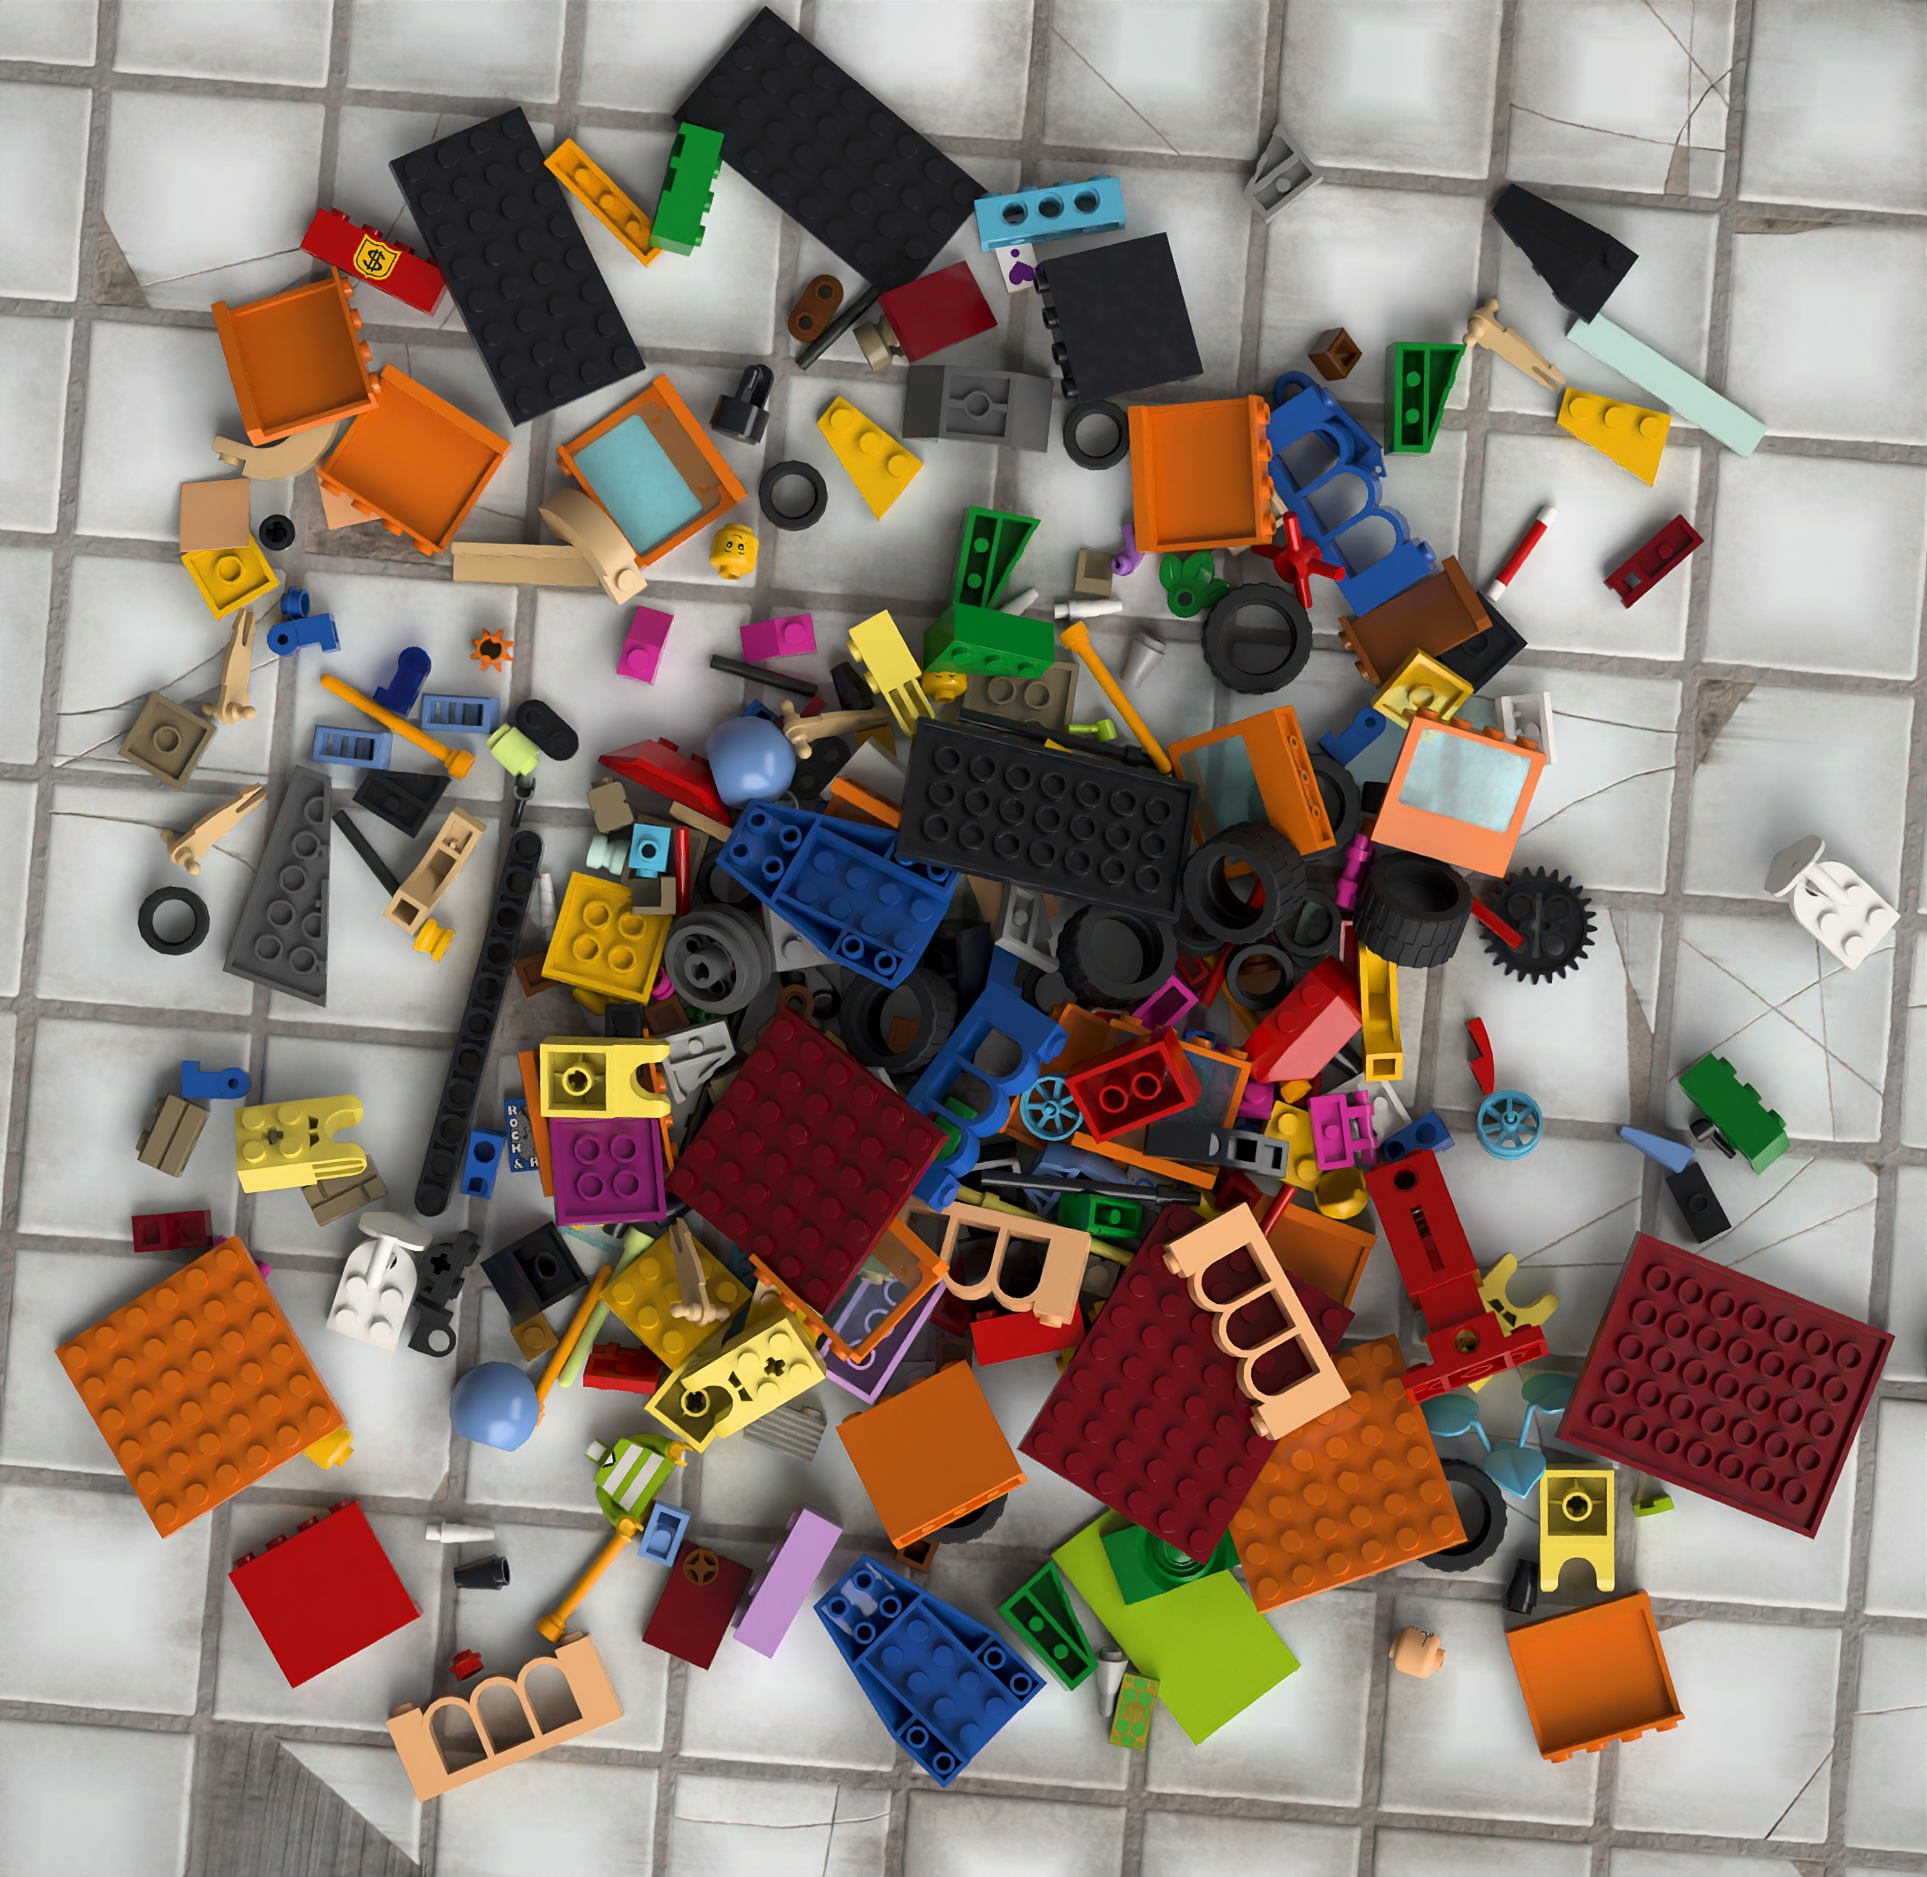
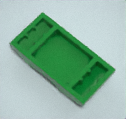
(1152, 1567)

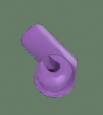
(1127, 558)

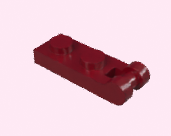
(1655, 560)

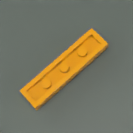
(604, 200)

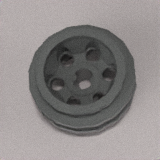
(705, 966)

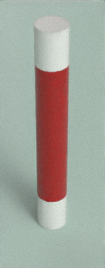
(1521, 552)

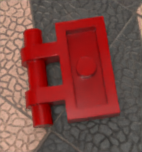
(623, 1369)

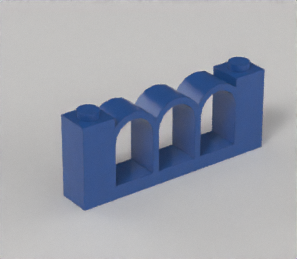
(1408, 559)
(1019, 1022)

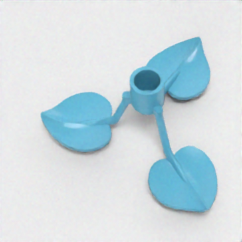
(1508, 1465)

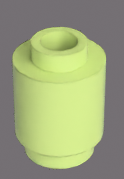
(513, 750)

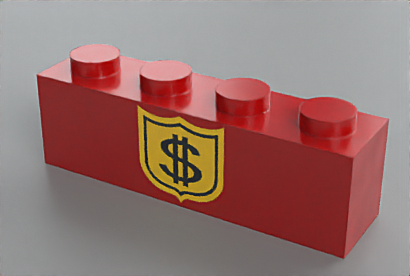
(375, 261)

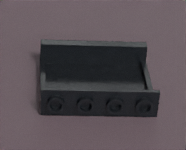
(1117, 319)

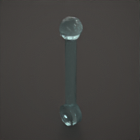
(615, 1251)

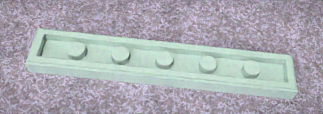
(1668, 384)

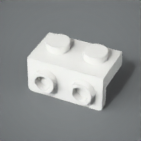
(1529, 717)

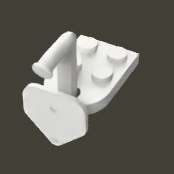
(1842, 908)
(372, 1290)

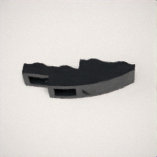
(1216, 1147)

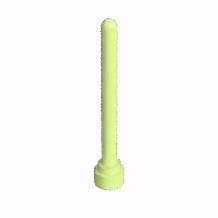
(635, 1244)

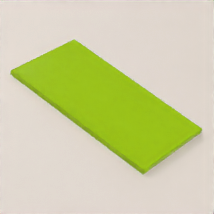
(1196, 1638)

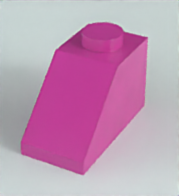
(778, 638)
(645, 645)
(1166, 1004)

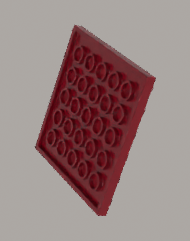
(806, 1160)

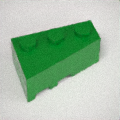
(686, 190)
(1415, 394)
(986, 554)
(988, 643)
(1736, 1111)
(1047, 1625)

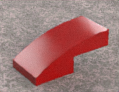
(1482, 1066)

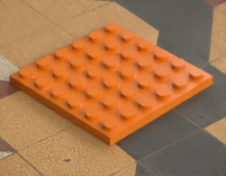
(200, 1387)
(1347, 1490)

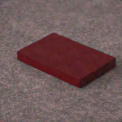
(937, 311)
(695, 1617)

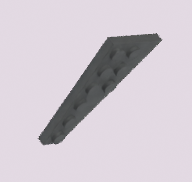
(287, 911)

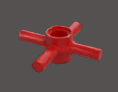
(1298, 560)

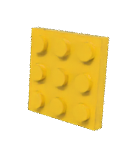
(603, 945)
(649, 1289)

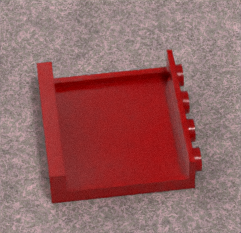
(323, 1592)

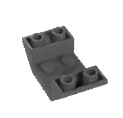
(978, 407)

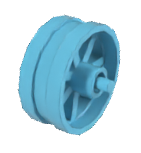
(1050, 1109)
(1509, 1125)

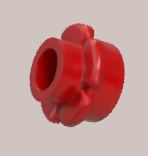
(466, 1664)

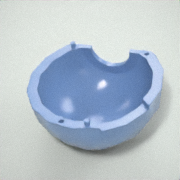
(750, 761)
(495, 1406)

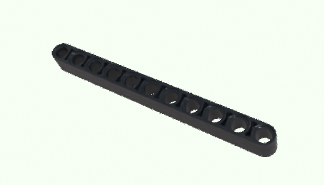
(467, 1037)

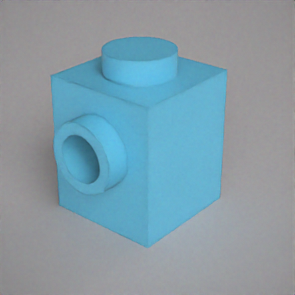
(650, 850)

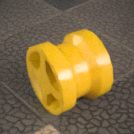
(434, 939)

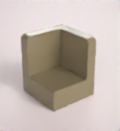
(1094, 573)
(653, 897)

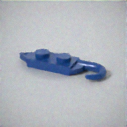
(1366, 447)

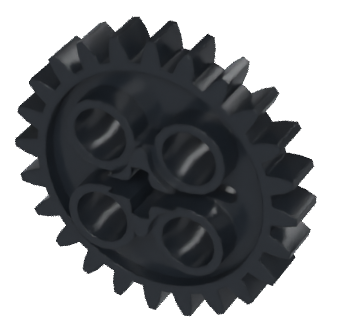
(1571, 927)

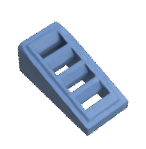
(490, 718)
(382, 747)
(1664, 1151)

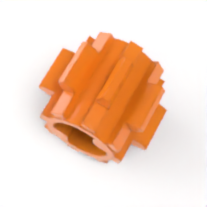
(486, 659)

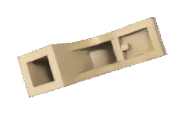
(282, 461)
(590, 530)
(436, 871)

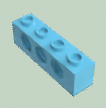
(1035, 228)

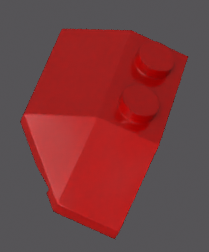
(671, 775)
(1307, 1026)

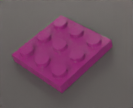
(606, 1170)

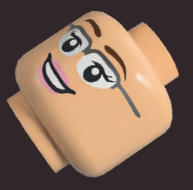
(1417, 1652)

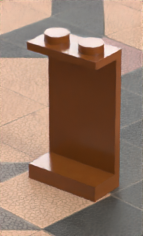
(1428, 617)

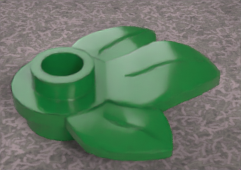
(1191, 577)

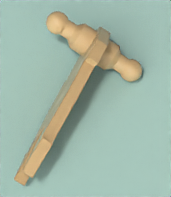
(1509, 345)
(235, 675)
(805, 730)
(210, 829)
(691, 1280)

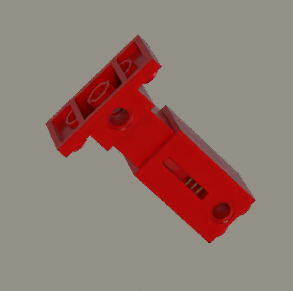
(1443, 1280)

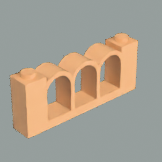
(1062, 1271)
(1306, 1397)
(423, 1756)

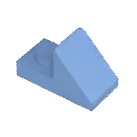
(664, 1533)

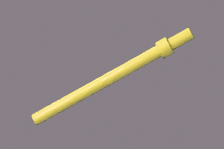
(991, 1201)

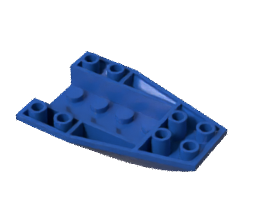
(840, 886)
(925, 1666)

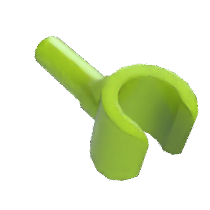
(1102, 730)

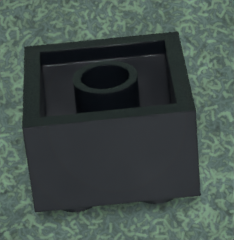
(534, 1273)

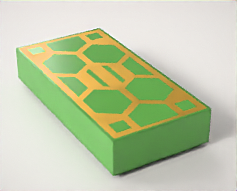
(1134, 1711)

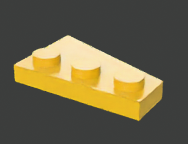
(1617, 429)
(869, 455)

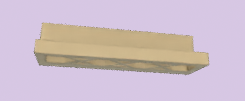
(521, 564)

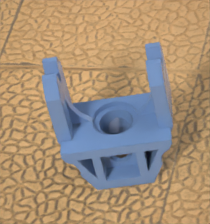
(1066, 1162)

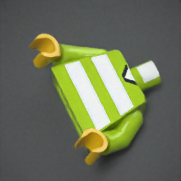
(633, 1476)

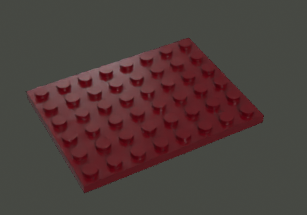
(1724, 1385)
(1155, 1406)

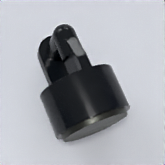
(743, 415)

